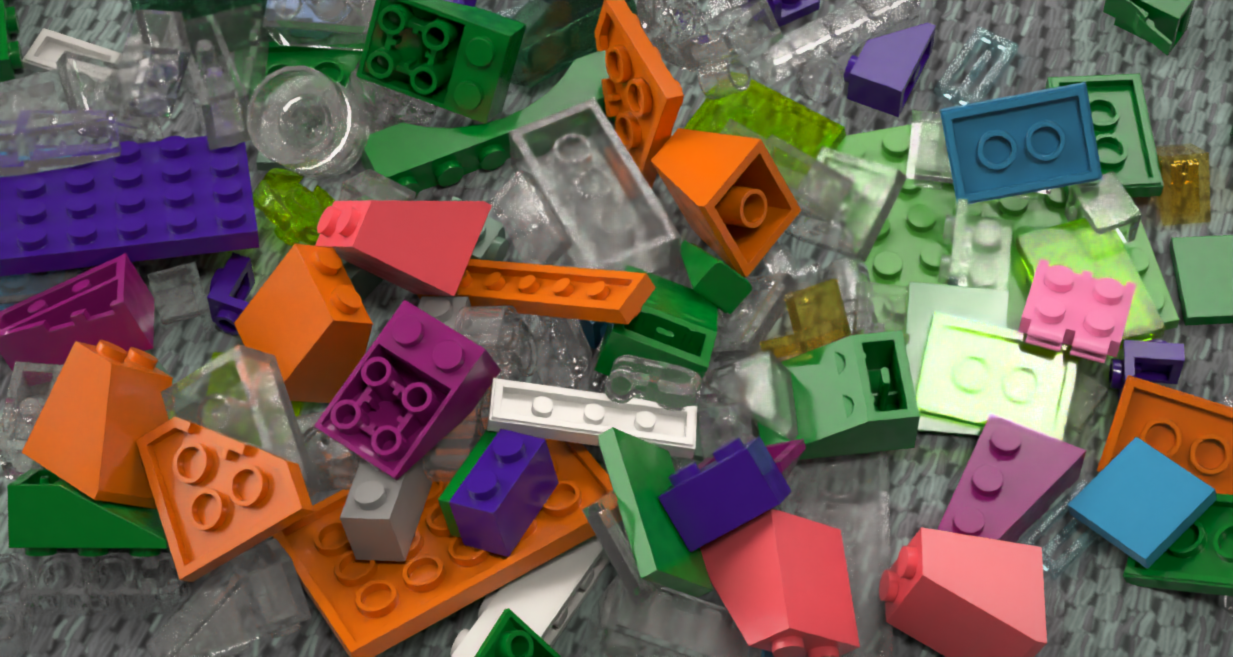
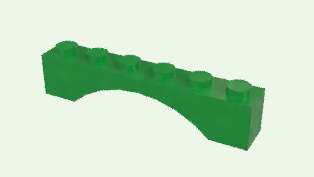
(441, 156)

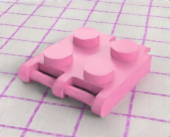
(1076, 312)

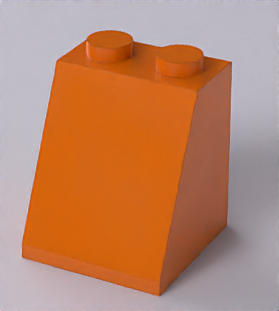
(727, 193)
(309, 322)
(96, 416)

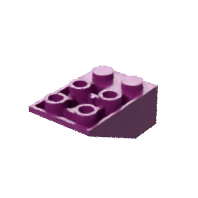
(408, 391)

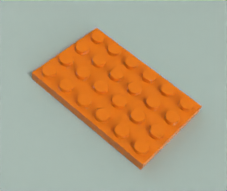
(386, 602)

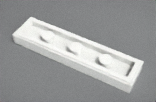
(583, 415)

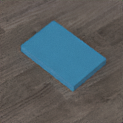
(1021, 143)

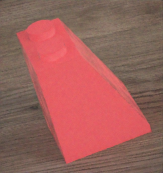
(406, 242)
(785, 585)
(967, 595)

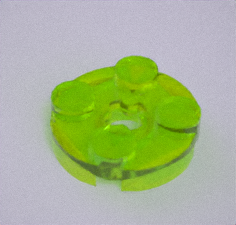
(291, 206)

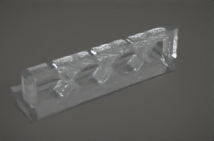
(832, 37)

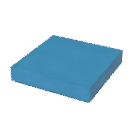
(1142, 502)

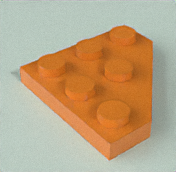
(638, 86)
(217, 494)

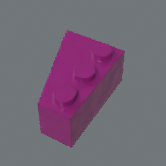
(91, 307)

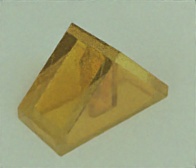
(1186, 184)

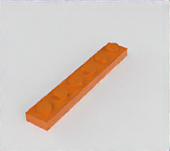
(556, 290)

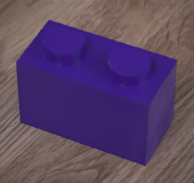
(504, 492)
(723, 493)

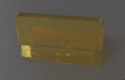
(815, 317)

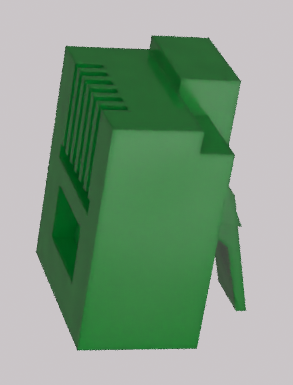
(1152, 20)

